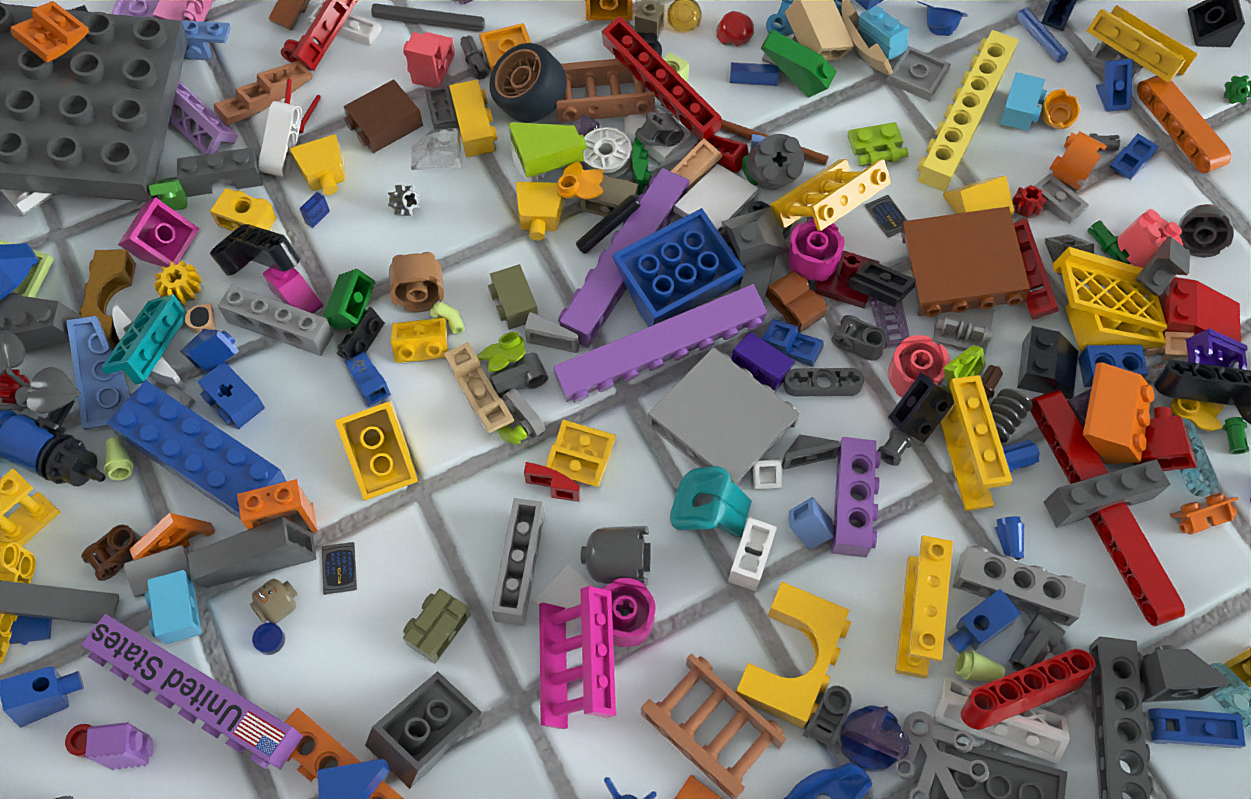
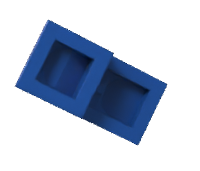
(1134, 156)
(793, 344)

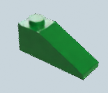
(802, 65)

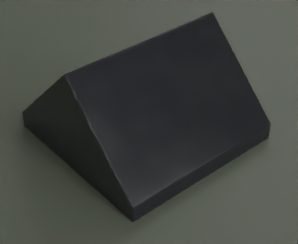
(1216, 22)

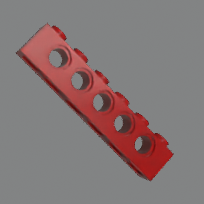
(661, 79)

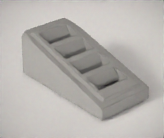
(548, 334)

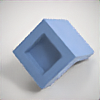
(811, 523)

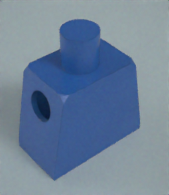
(991, 615)
(37, 694)

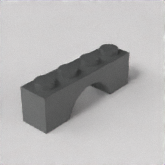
(1086, 497)

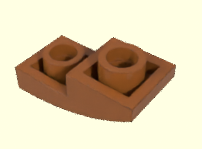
(287, 12)

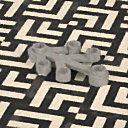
(936, 761)

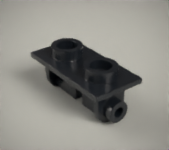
(361, 336)

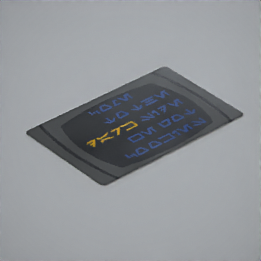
(886, 215)
(339, 568)

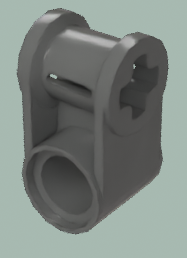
(660, 130)
(858, 336)
(827, 722)

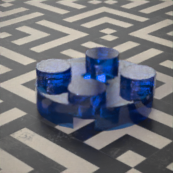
(865, 756)

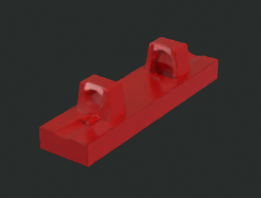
(323, 30)
(1041, 301)

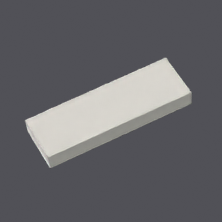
(354, 27)

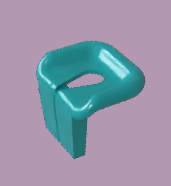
(726, 511)

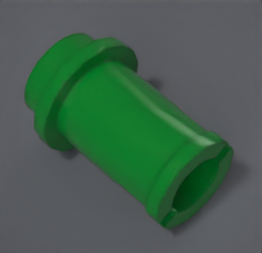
(1236, 435)

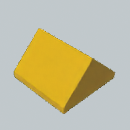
(980, 195)

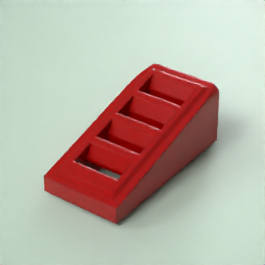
(733, 159)

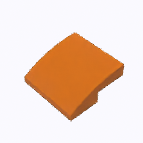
(49, 31)

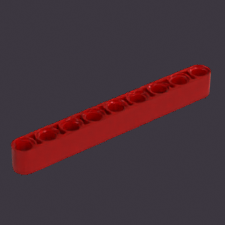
(1115, 523)

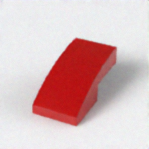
(560, 485)

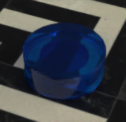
(268, 638)

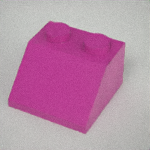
(158, 234)

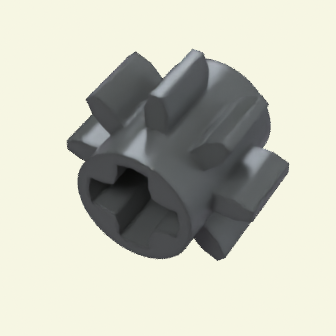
(403, 200)

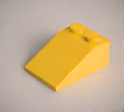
(1100, 330)
(377, 450)

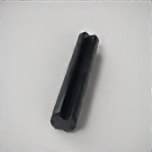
(608, 224)

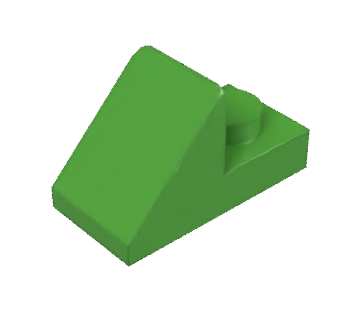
(170, 193)

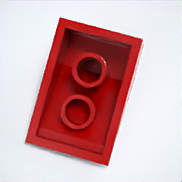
(1196, 307)

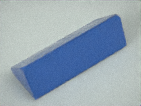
(754, 74)

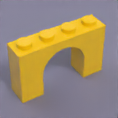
(823, 625)

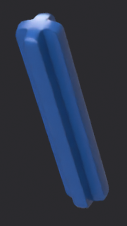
(1042, 35)

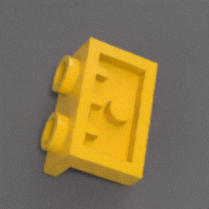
(419, 340)

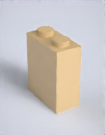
(820, 27)

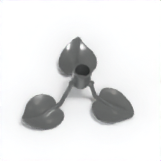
(49, 387)

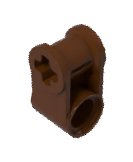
(111, 552)

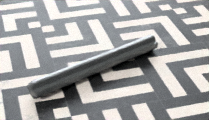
(428, 17)

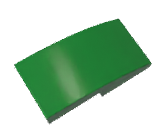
(640, 166)

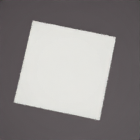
(564, 592)

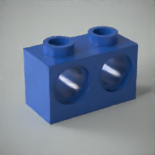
(1116, 355)

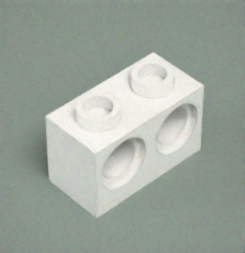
(752, 554)

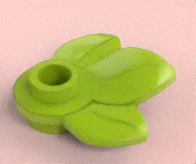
(508, 350)

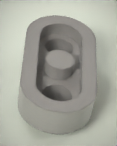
(528, 418)

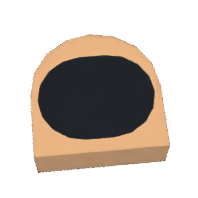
(200, 318)

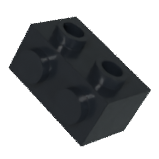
(922, 407)

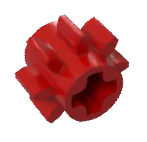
(1028, 201)
(9, 387)

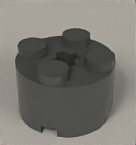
(785, 151)

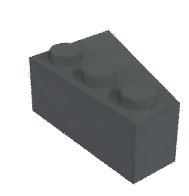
(36, 320)

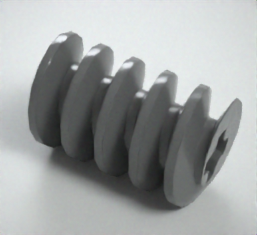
(1008, 410)

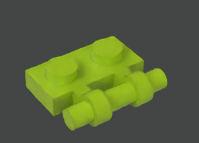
(877, 138)

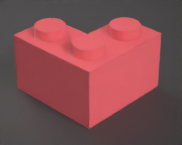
(428, 58)

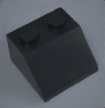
(1047, 363)

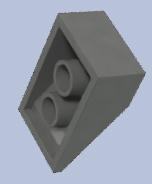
(422, 729)

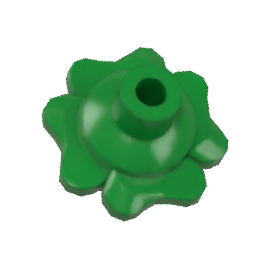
(1238, 89)

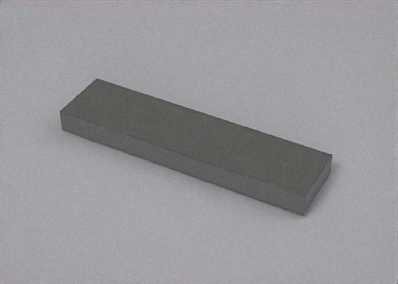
(56, 602)

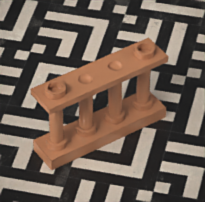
(599, 73)
(706, 757)

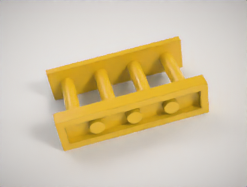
(1142, 42)
(830, 194)
(974, 444)
(29, 517)
(924, 607)

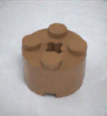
(415, 281)

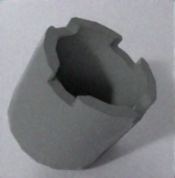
(617, 554)

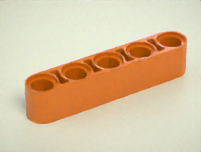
(1184, 124)

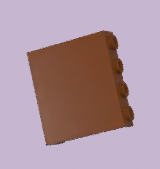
(965, 261)

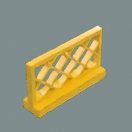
(1116, 278)

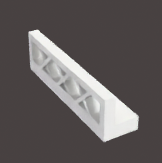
(1025, 734)

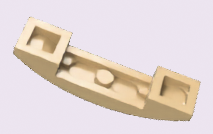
(872, 56)
(477, 388)

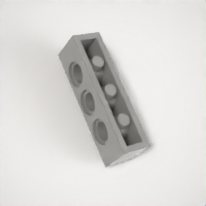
(276, 320)
(518, 562)
(1067, 592)

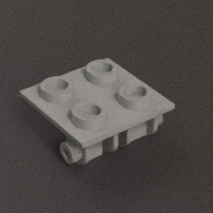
(964, 328)

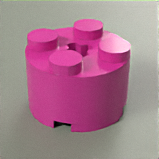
(815, 252)
(640, 620)

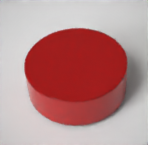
(76, 740)

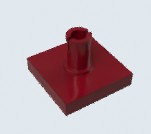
(837, 284)

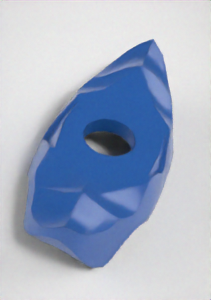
(838, 783)

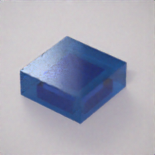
(314, 209)

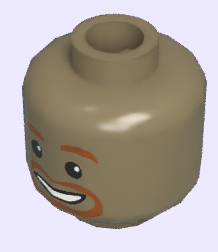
(273, 601)

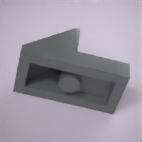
(1165, 264)

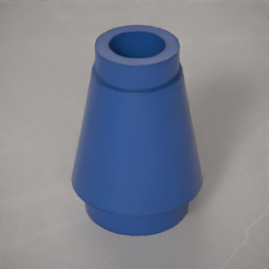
(1011, 536)

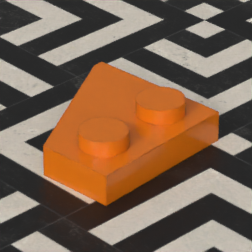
(168, 533)

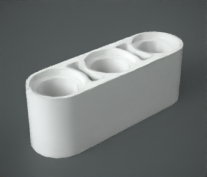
(280, 136)

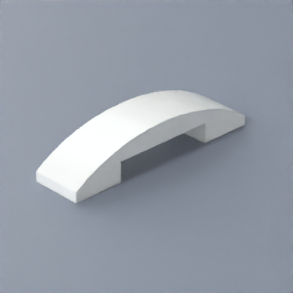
(162, 371)

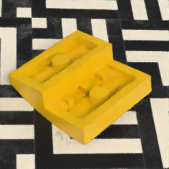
(581, 452)

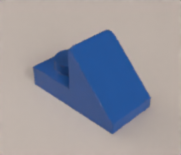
(1117, 85)

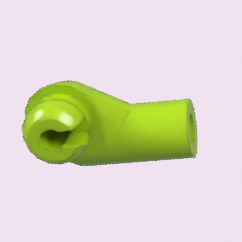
(511, 435)

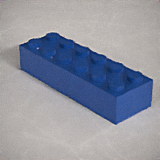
(192, 447)

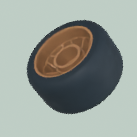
(527, 82)

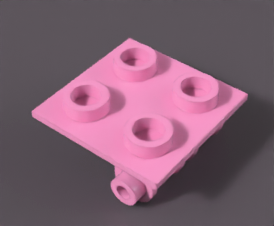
(183, 9)

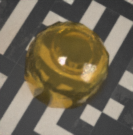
(684, 15)

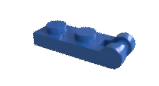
(1197, 728)

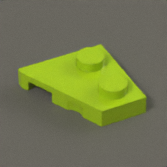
(967, 364)

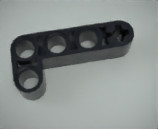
(257, 245)
(1207, 384)

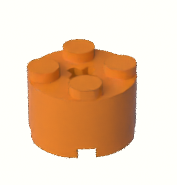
(1077, 160)

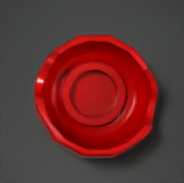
(735, 28)

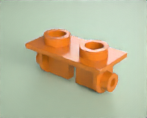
(1195, 515)

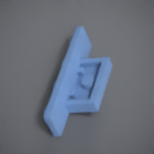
(202, 33)

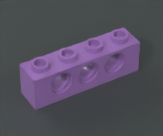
(847, 538)

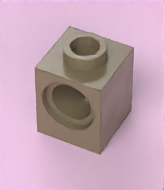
(650, 18)

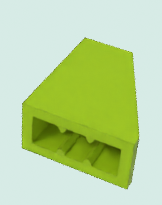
(546, 146)

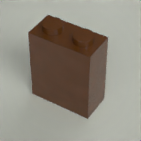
(382, 116)

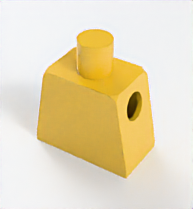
(320, 163)
(539, 207)

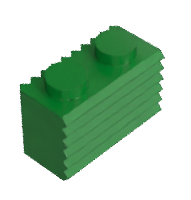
(348, 299)

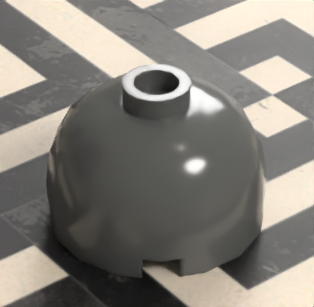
(1206, 230)

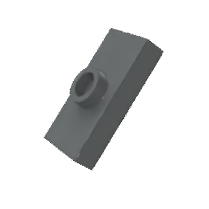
(441, 108)

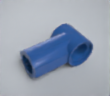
(1021, 454)

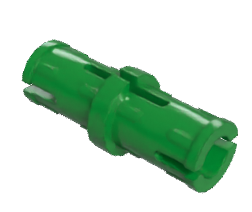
(1108, 242)

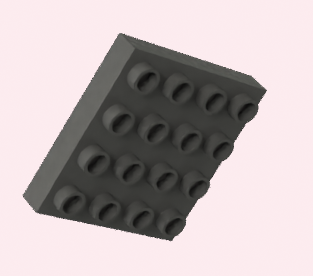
(95, 113)

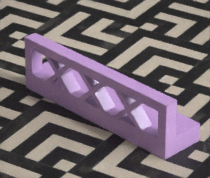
(206, 121)

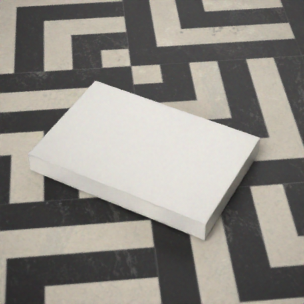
(719, 195)

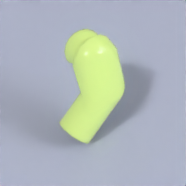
(452, 315)

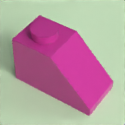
(292, 289)

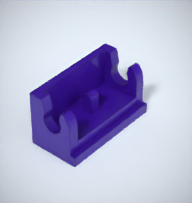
(1216, 349)
(762, 360)

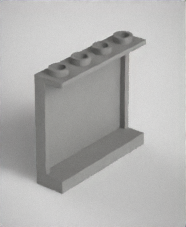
(722, 416)

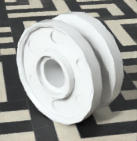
(609, 151)

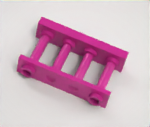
(597, 659)

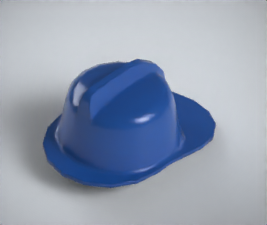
(943, 20)

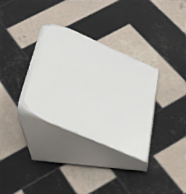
(767, 473)

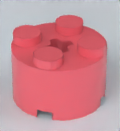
(1146, 236)
(915, 356)

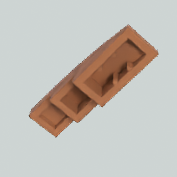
(260, 94)

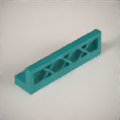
(146, 339)

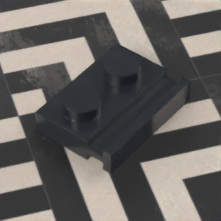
(882, 283)

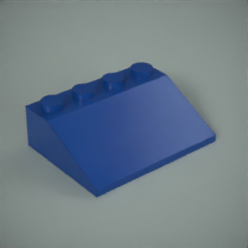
(678, 268)

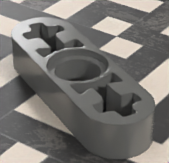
(803, 374)

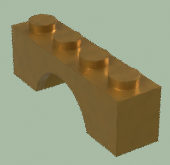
(108, 275)

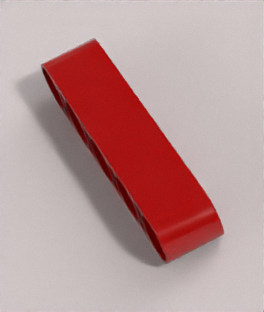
(1027, 689)

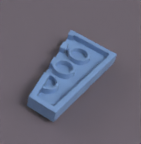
(100, 393)

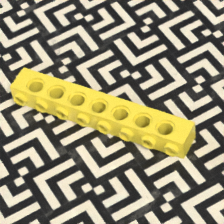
(966, 113)

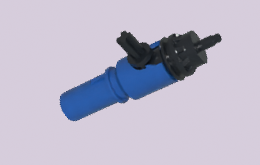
(44, 451)

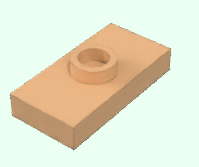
(697, 162)

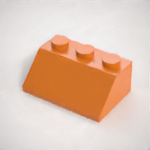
(1118, 414)

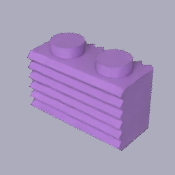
(118, 746)

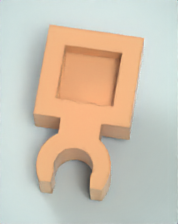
(1175, 345)

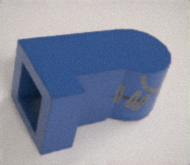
(367, 378)

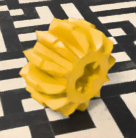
(178, 280)

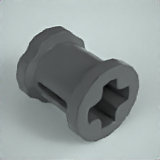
(895, 446)

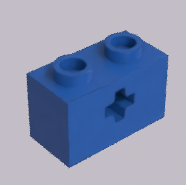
(231, 395)

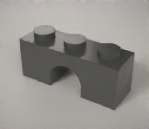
(199, 171)

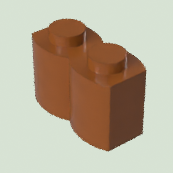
(796, 301)

